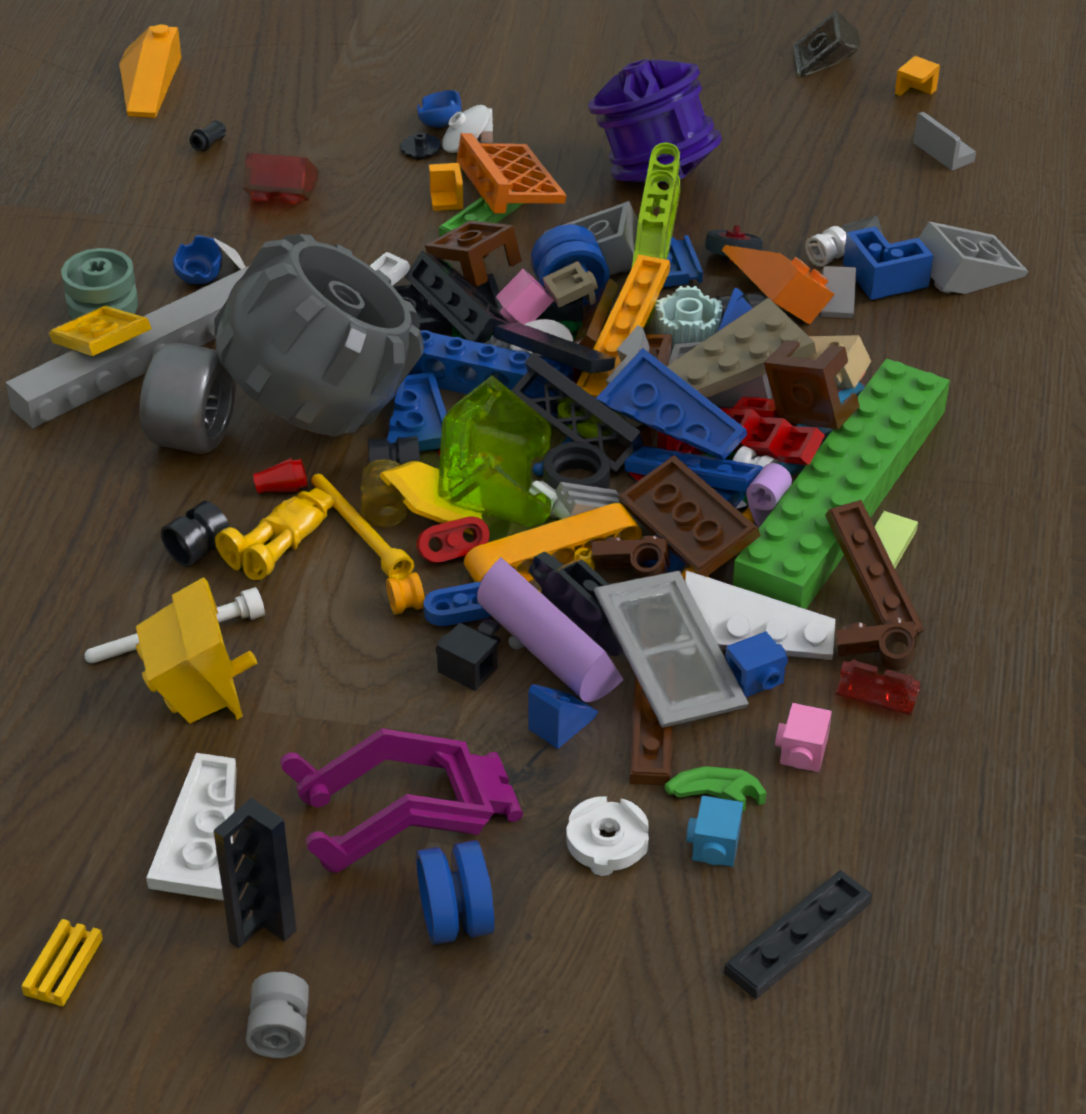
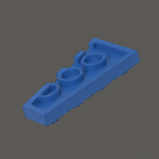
(667, 403)

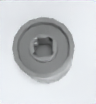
(277, 1015)

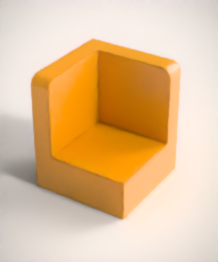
(917, 74)
(446, 186)

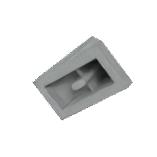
(842, 284)

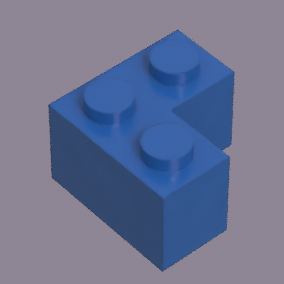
(886, 267)

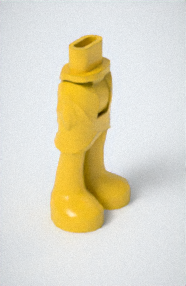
(283, 527)

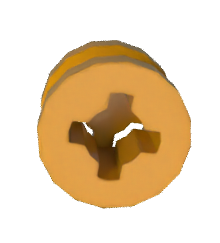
(405, 593)

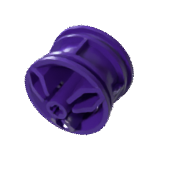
(651, 106)

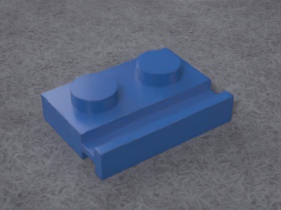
(683, 263)

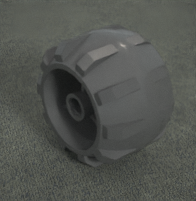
(317, 336)

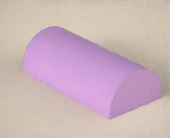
(547, 632)

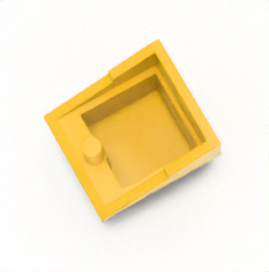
(188, 655)

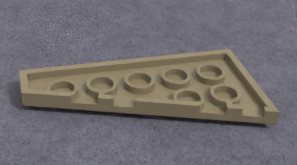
(739, 351)

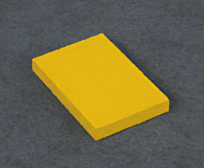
(99, 330)

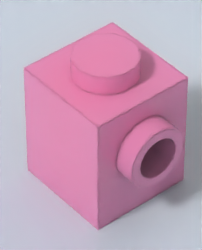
(523, 299)
(804, 737)

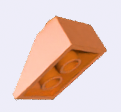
(784, 281)

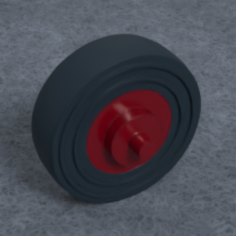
(719, 238)

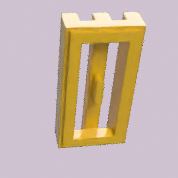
(41, 967)

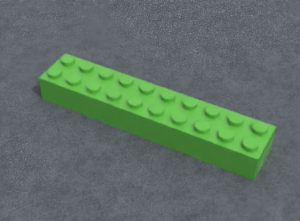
(851, 465)

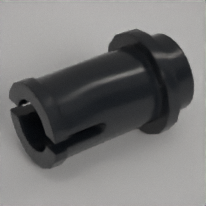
(203, 138)

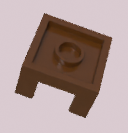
(472, 244)
(807, 388)

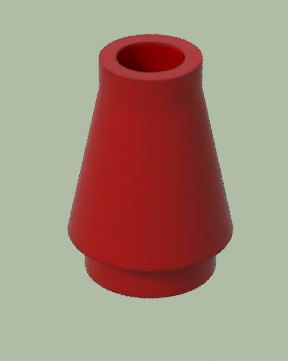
(282, 477)

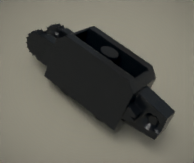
(572, 592)

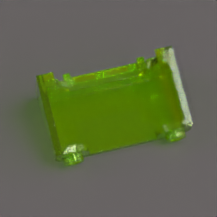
(489, 455)

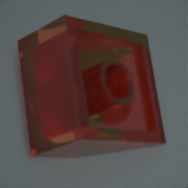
(279, 177)

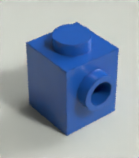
(757, 663)

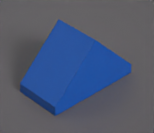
(556, 714)

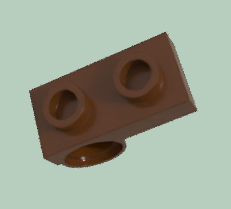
(631, 554)
(859, 639)

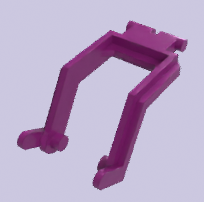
(476, 780)

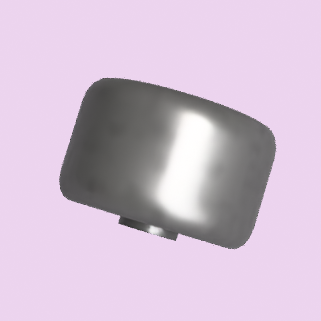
(186, 398)

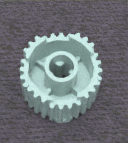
(687, 316)

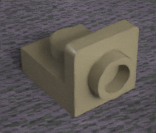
(571, 284)

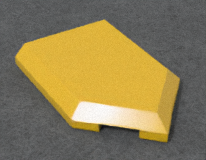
(420, 488)

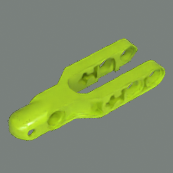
(655, 232)

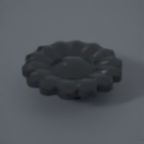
(420, 145)

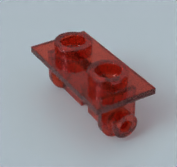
(891, 691)

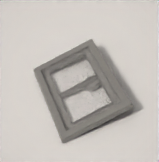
(670, 648)

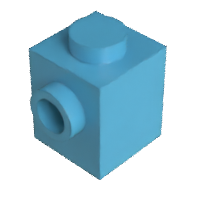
(715, 831)

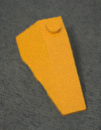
(149, 69)

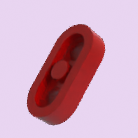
(451, 539)

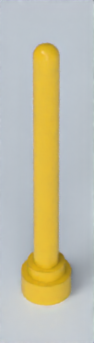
(393, 561)

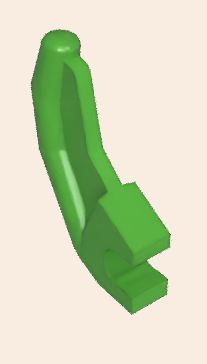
(719, 782)

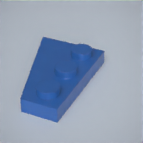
(418, 411)

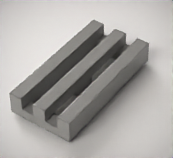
(584, 498)

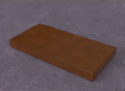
(690, 516)

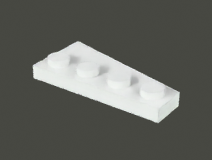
(740, 614)
(187, 852)

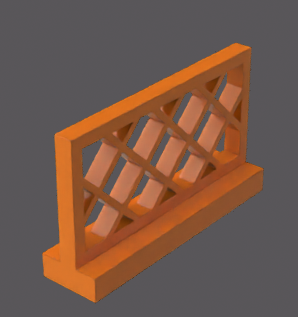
(507, 168)

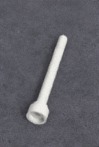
(245, 606)

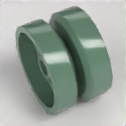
(99, 280)

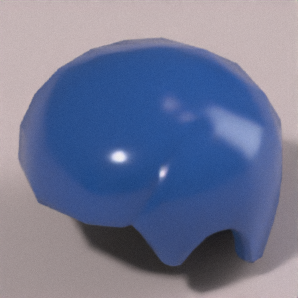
(439, 108)
(198, 261)

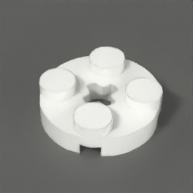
(607, 853)

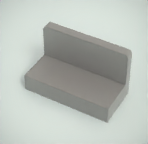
(942, 143)

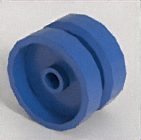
(565, 246)
(461, 891)

